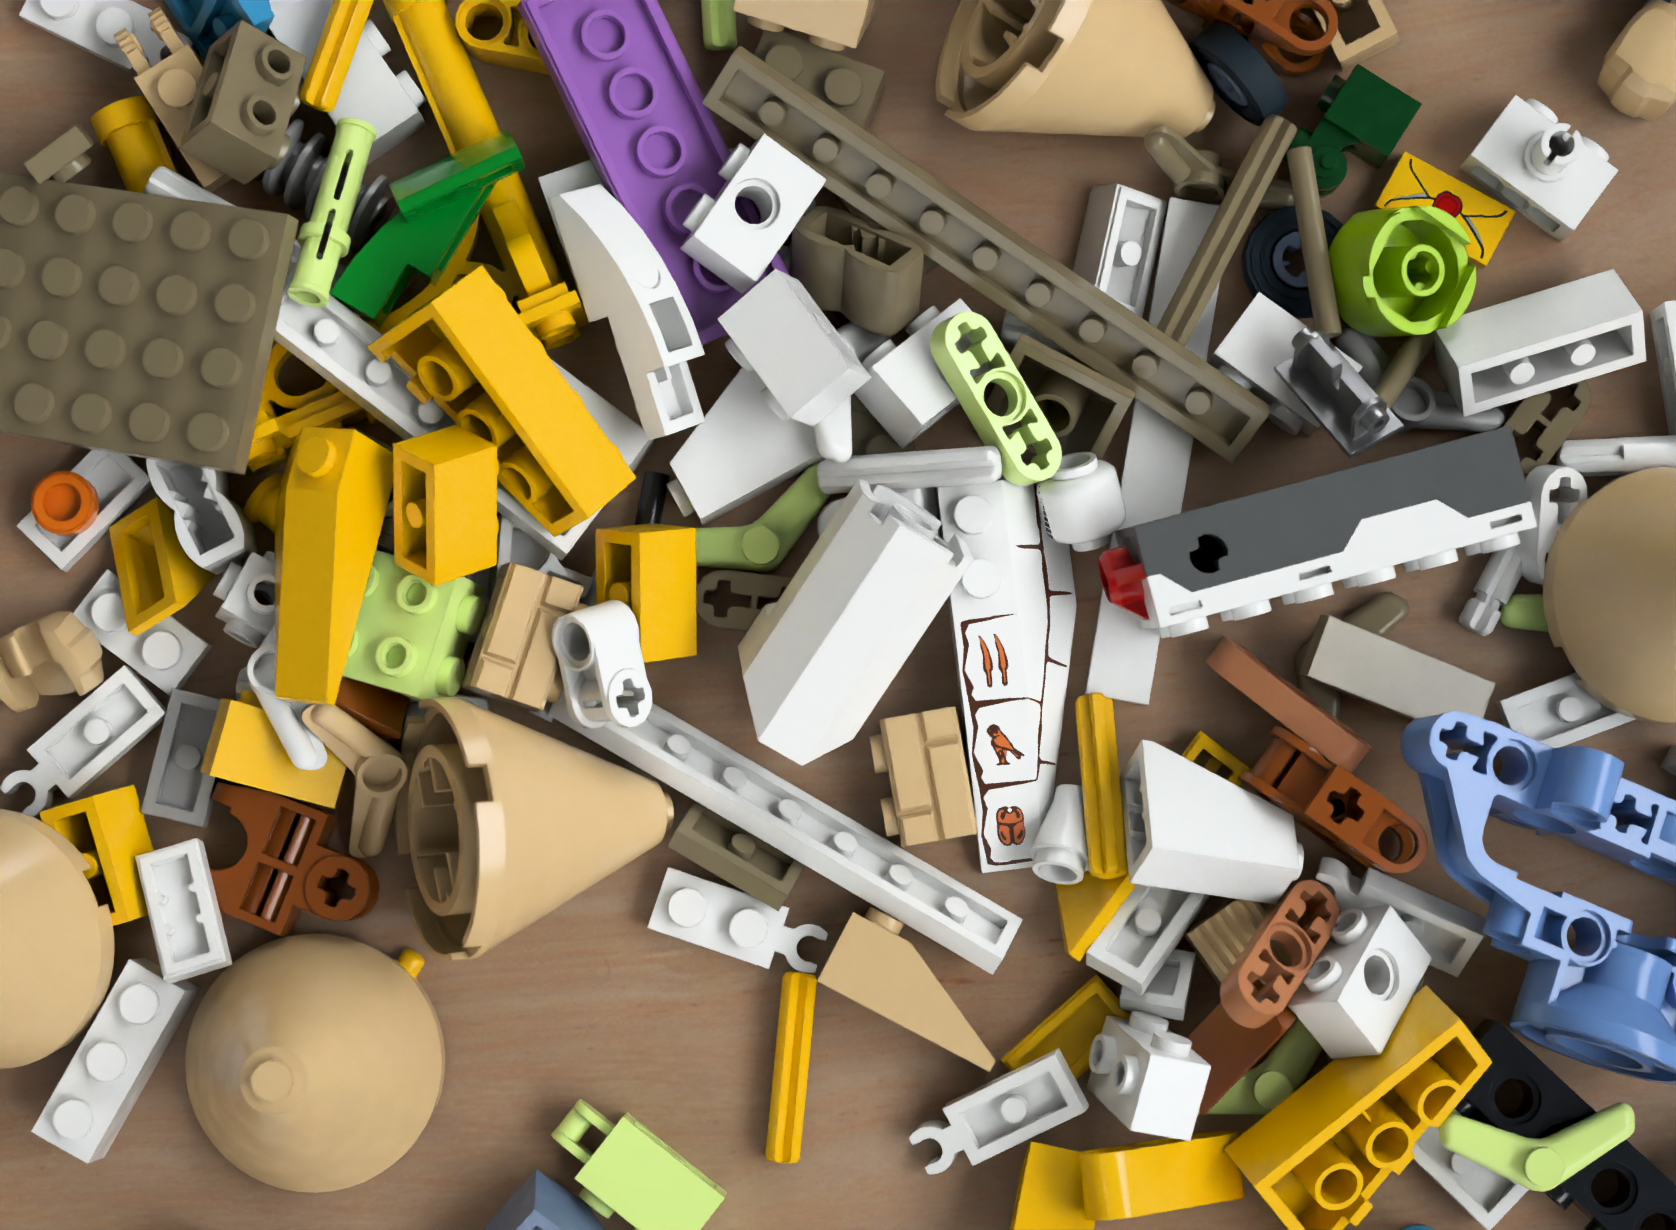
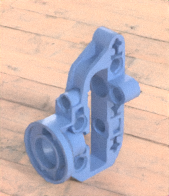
(1616, 989)

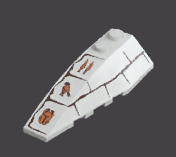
(1011, 659)

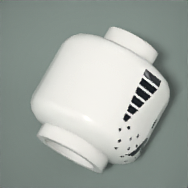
(1082, 502)

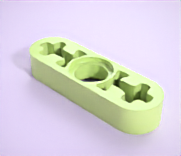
(970, 393)

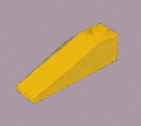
(324, 552)

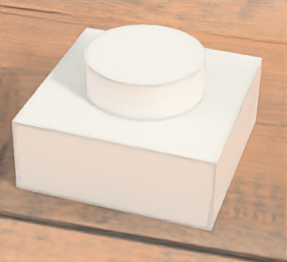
(1167, 992)

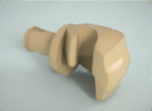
(1641, 63)
(48, 659)

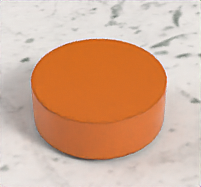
(64, 503)

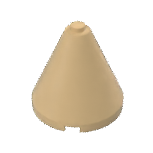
(1071, 69)
(1615, 594)
(509, 824)
(52, 942)
(314, 1062)

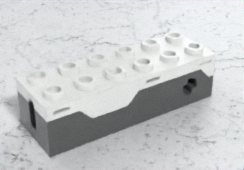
(1321, 532)

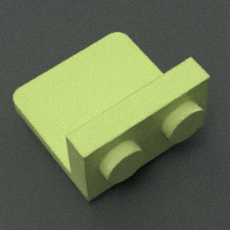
(413, 632)

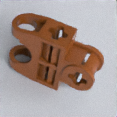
(1269, 26)
(1309, 786)
(287, 864)

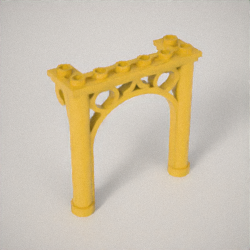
(464, 118)

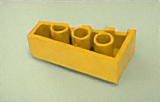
(501, 385)
(1359, 1119)

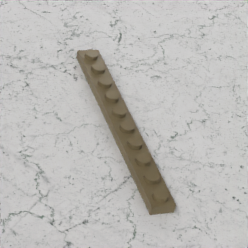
(989, 255)

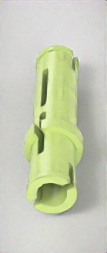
(314, 275)

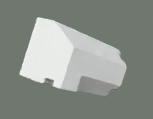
(847, 622)

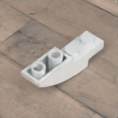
(630, 284)

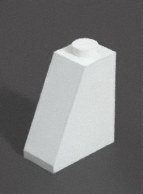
(738, 452)
(1203, 831)

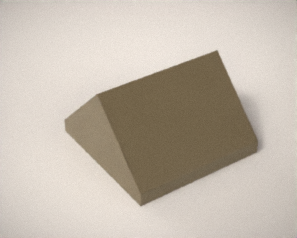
(1074, 399)

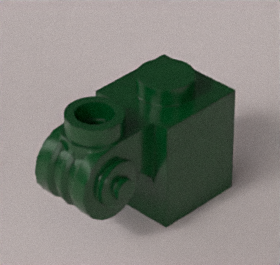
(1359, 117)

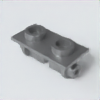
(1336, 394)

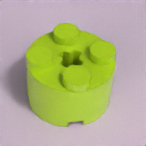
(1401, 271)

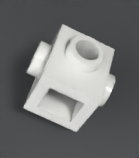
(244, 616)

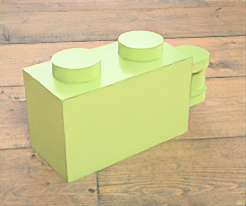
(637, 1174)

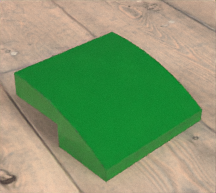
(457, 175)

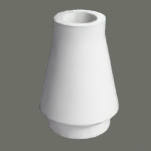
(1061, 843)

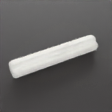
(913, 469)

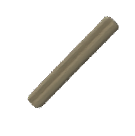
(1227, 228)

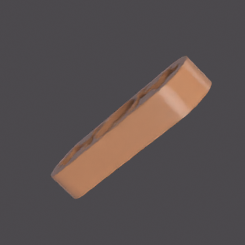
(1288, 704)
(1259, 962)

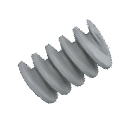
(300, 179)

